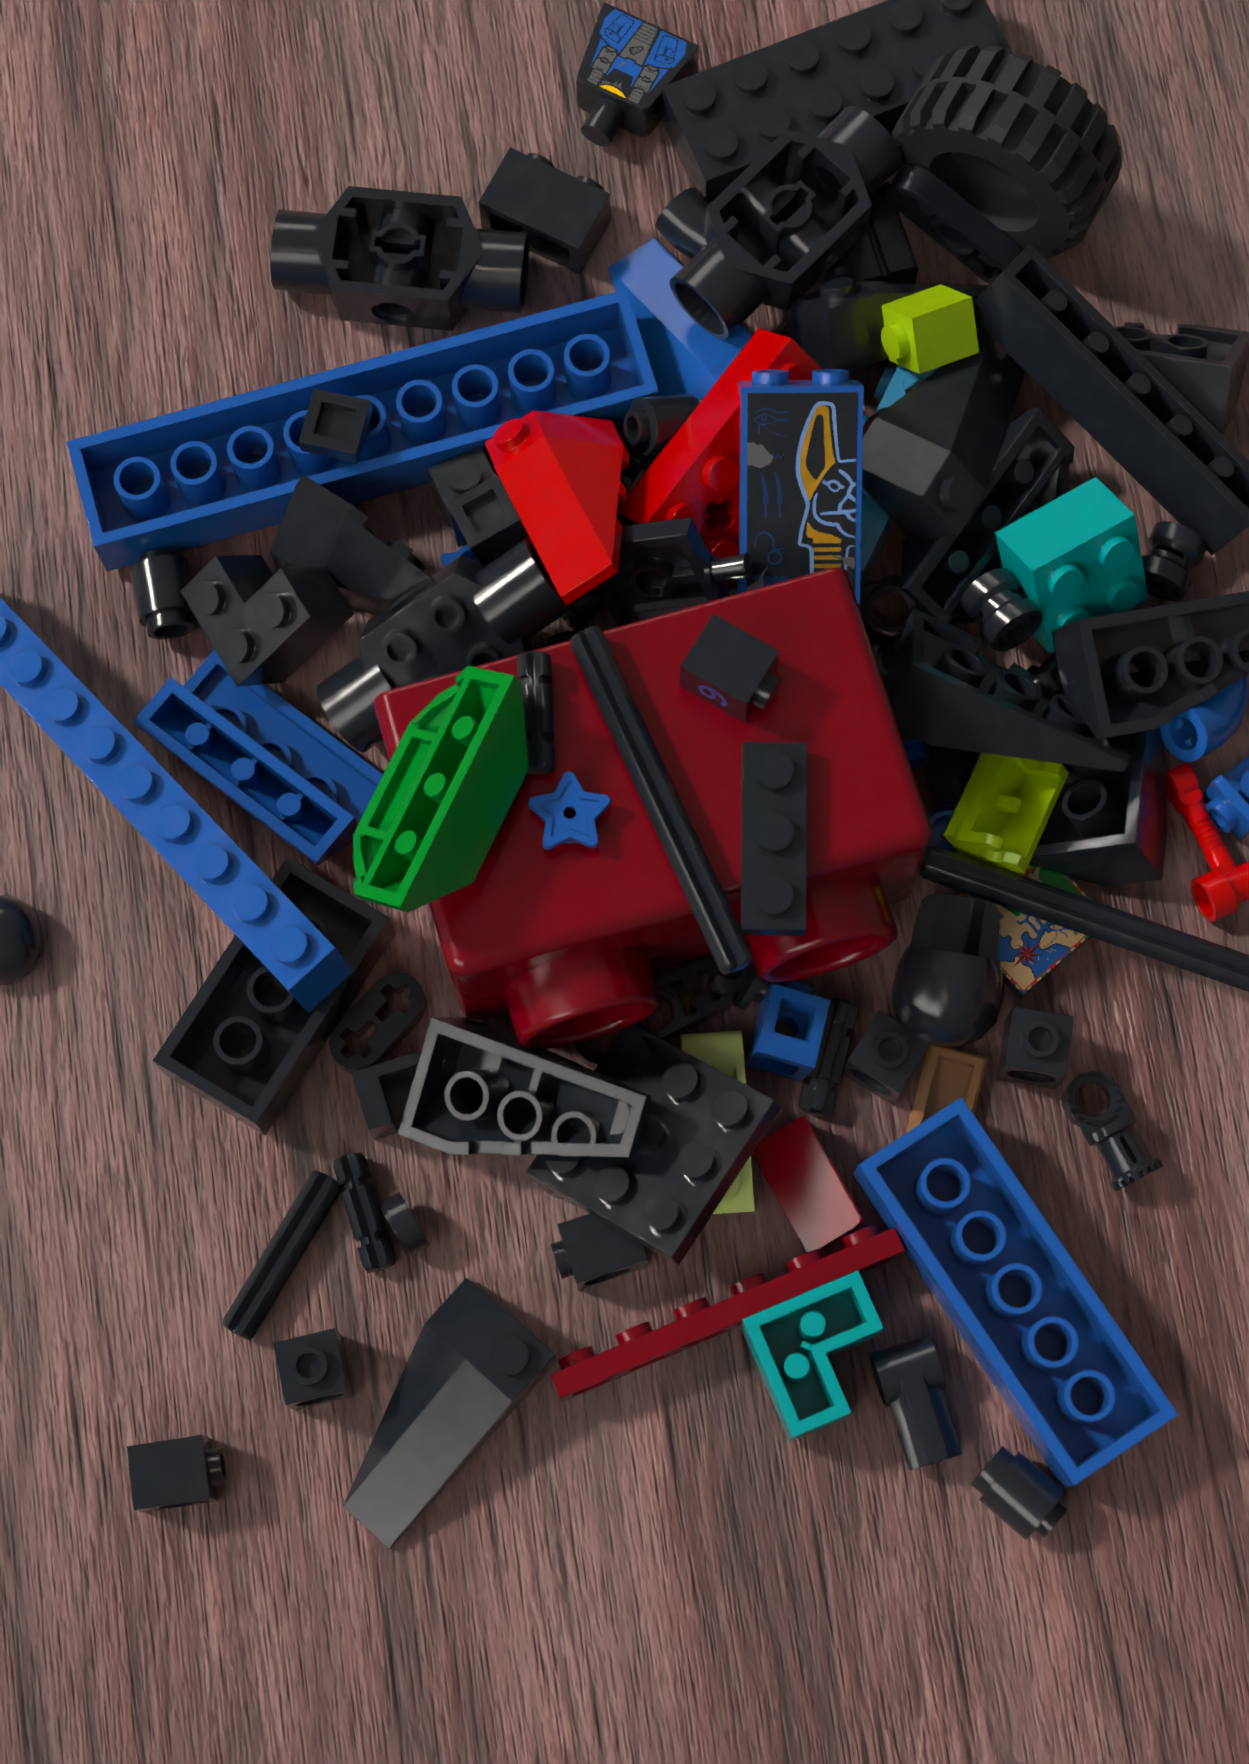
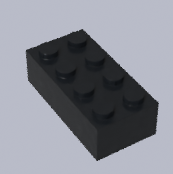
(245, 1035)

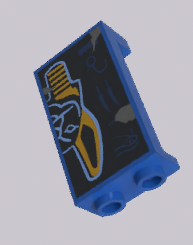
(800, 475)

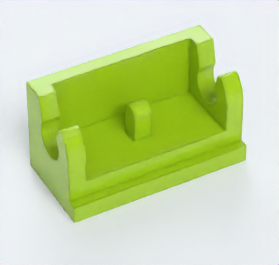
(1005, 810)

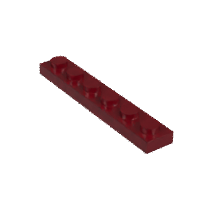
(700, 1321)

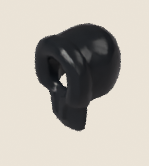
(950, 974)

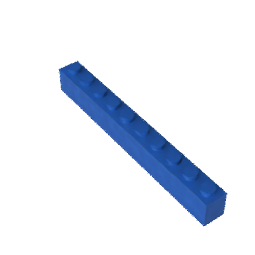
(168, 816)

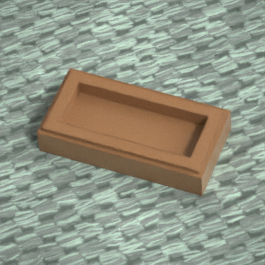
(944, 1079)

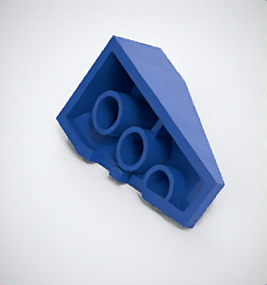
(678, 349)

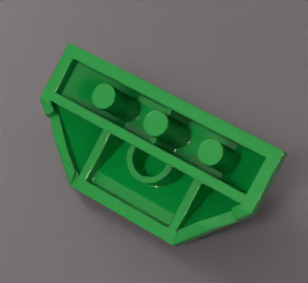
(443, 793)

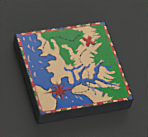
(1033, 947)

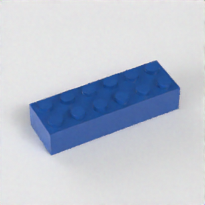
(1014, 1294)

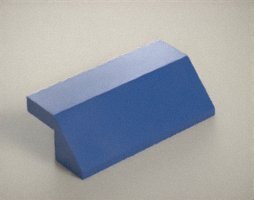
(264, 757)

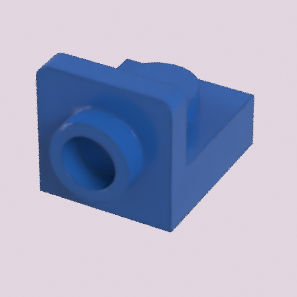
(1229, 800)

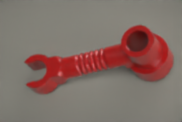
(1227, 884)

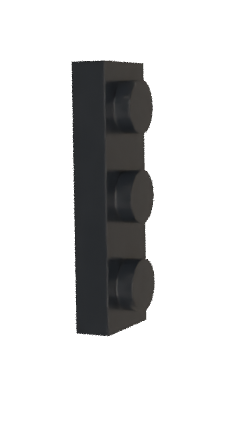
(773, 838)

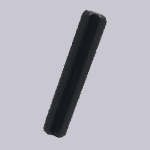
(282, 1255)

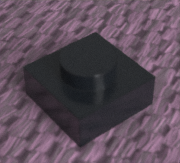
(335, 425)

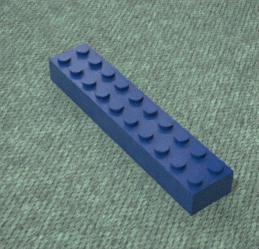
(240, 457)

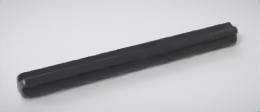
(661, 801)
(1086, 917)

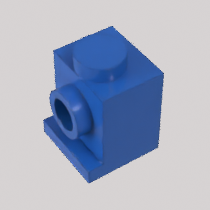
(804, 1014)

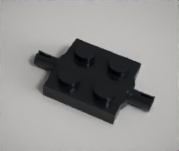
(665, 571)

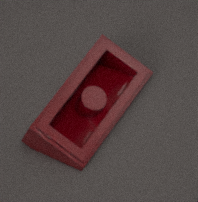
(807, 1185)

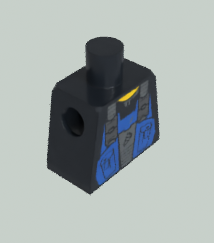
(626, 73)

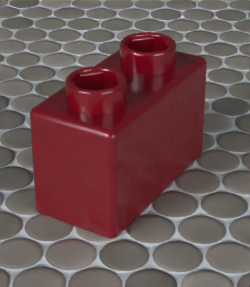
(579, 929)

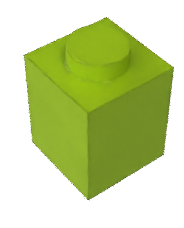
(929, 329)

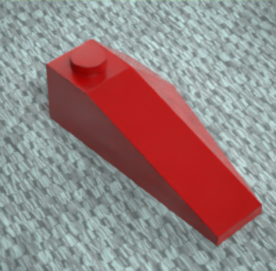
(566, 492)

